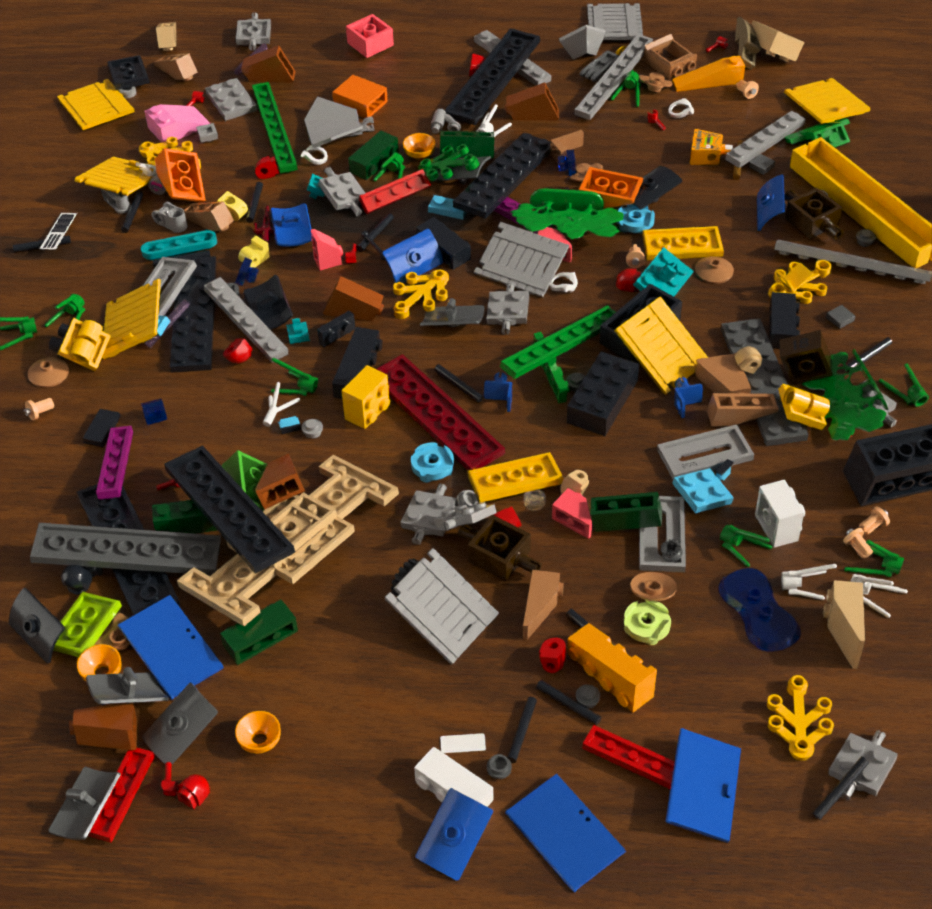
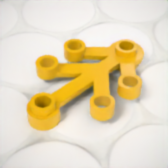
(150, 149)
(822, 269)
(436, 279)
(799, 719)

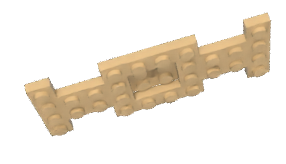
(305, 514)

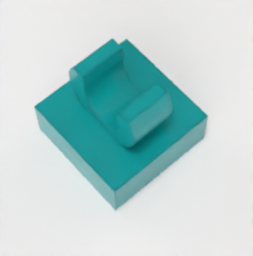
(313, 187)
(297, 331)

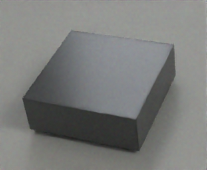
(762, 164)
(840, 316)

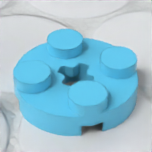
(636, 225)
(432, 471)

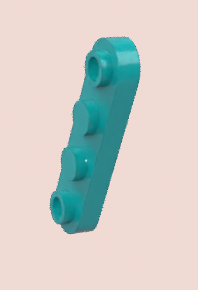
(179, 245)

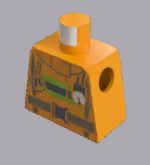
(707, 148)

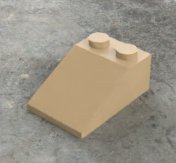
(777, 42)
(846, 618)

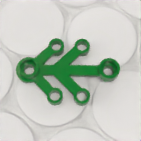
(430, 165)

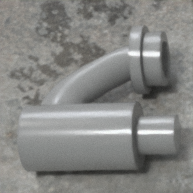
(438, 122)

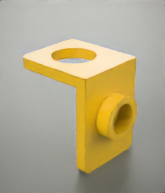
(795, 277)

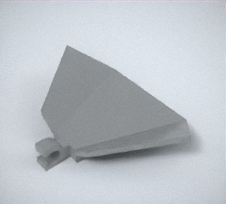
(333, 121)

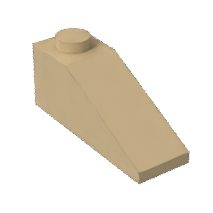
(166, 35)

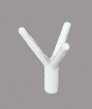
(272, 406)

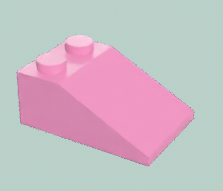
(173, 121)

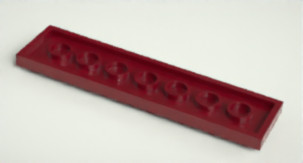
(440, 415)

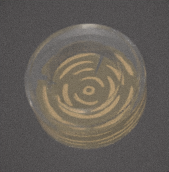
(534, 500)

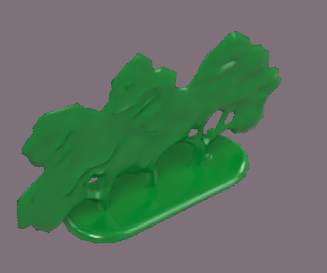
(570, 211)
(847, 399)

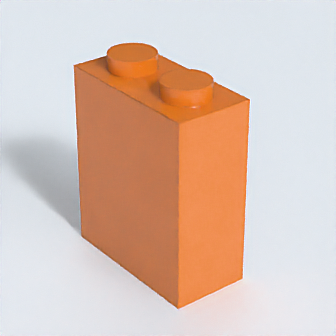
(361, 95)

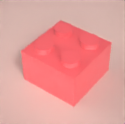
(369, 35)

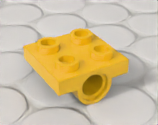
(84, 343)
(804, 406)

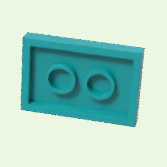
(665, 273)

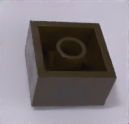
(806, 357)

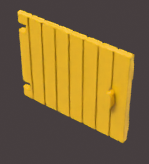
(827, 100)
(95, 104)
(116, 176)
(132, 318)
(661, 344)

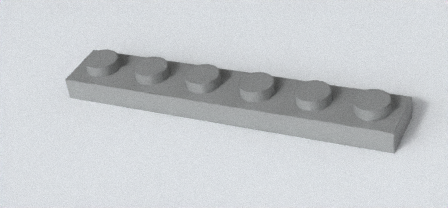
(528, 70)
(765, 139)
(245, 319)

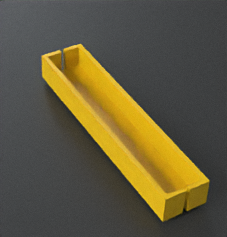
(865, 200)

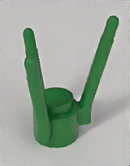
(630, 81)
(393, 163)
(73, 305)
(25, 324)
(306, 382)
(916, 393)
(733, 536)
(891, 562)

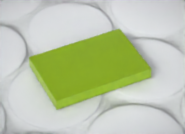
(85, 623)

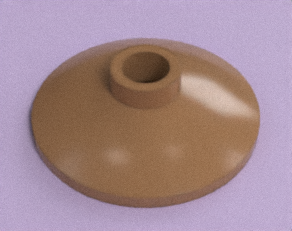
(714, 270)
(48, 372)
(653, 586)

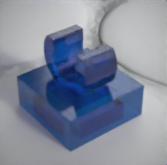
(569, 162)
(247, 272)
(154, 411)

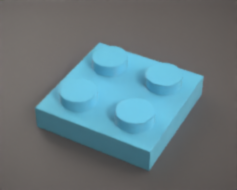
(702, 490)

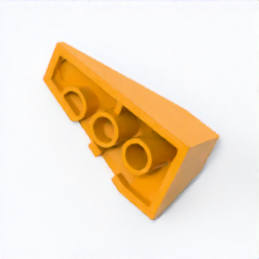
(719, 73)

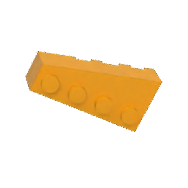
(613, 667)

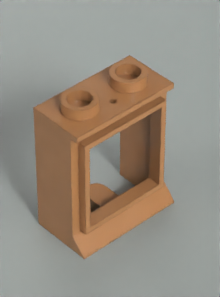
(685, 63)

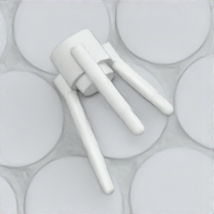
(488, 127)
(792, 579)
(869, 582)

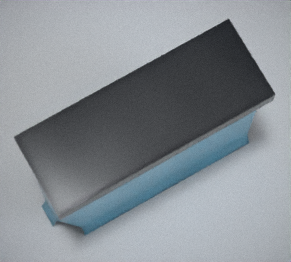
(289, 425)
(724, 470)

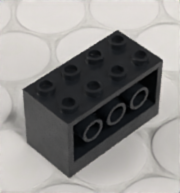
(891, 465)

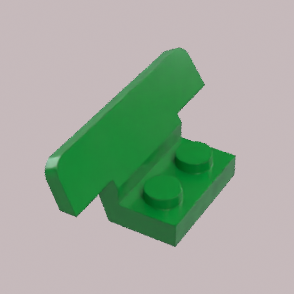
(831, 132)

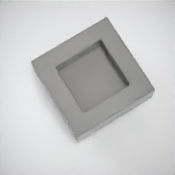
(207, 132)

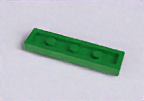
(554, 375)

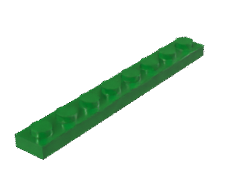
(274, 128)
(556, 344)

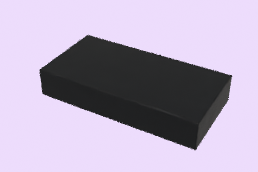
(100, 427)

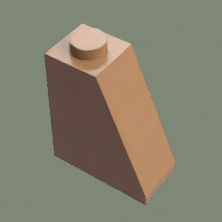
(722, 374)

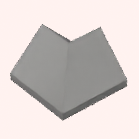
(583, 41)

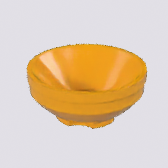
(419, 142)
(98, 657)
(254, 724)

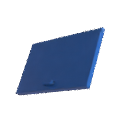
(167, 649)
(701, 780)
(569, 841)

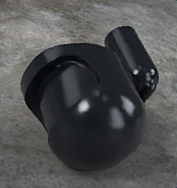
(79, 578)

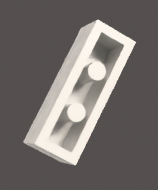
(440, 773)

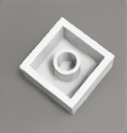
(779, 513)

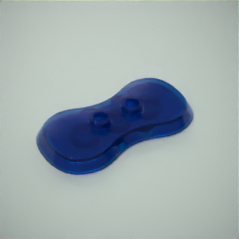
(765, 622)

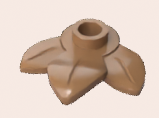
(655, 81)
(582, 169)
(113, 634)

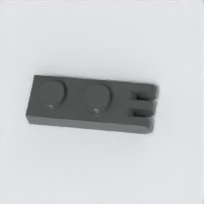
(599, 66)

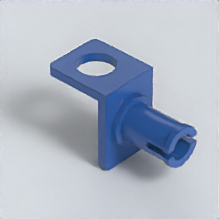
(499, 389)
(686, 394)

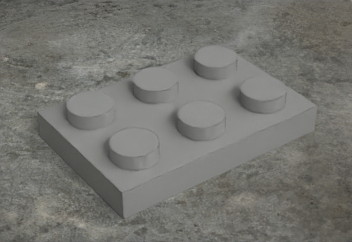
(231, 99)

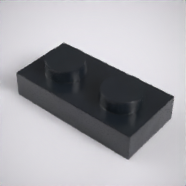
(336, 328)

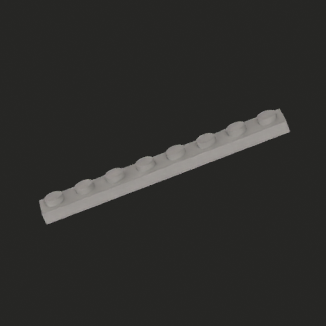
(612, 78)
(861, 263)

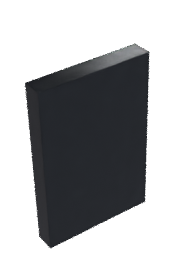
(128, 72)

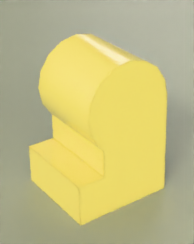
(235, 205)
(257, 251)

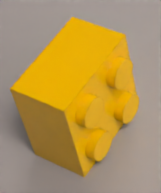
(366, 397)

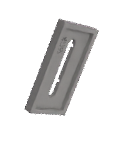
(166, 267)
(727, 436)
(675, 529)

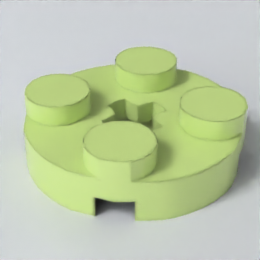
(644, 632)

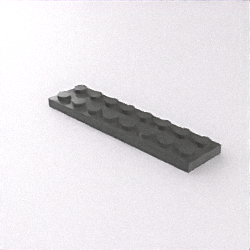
(766, 380)
(125, 548)

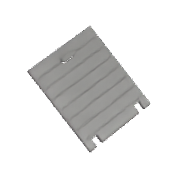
(617, 20)
(521, 259)
(441, 606)

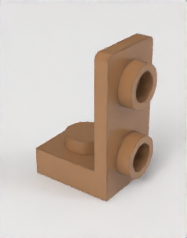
(567, 142)

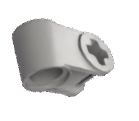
(117, 201)
(170, 217)

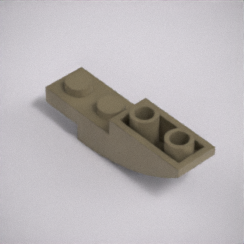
(747, 42)

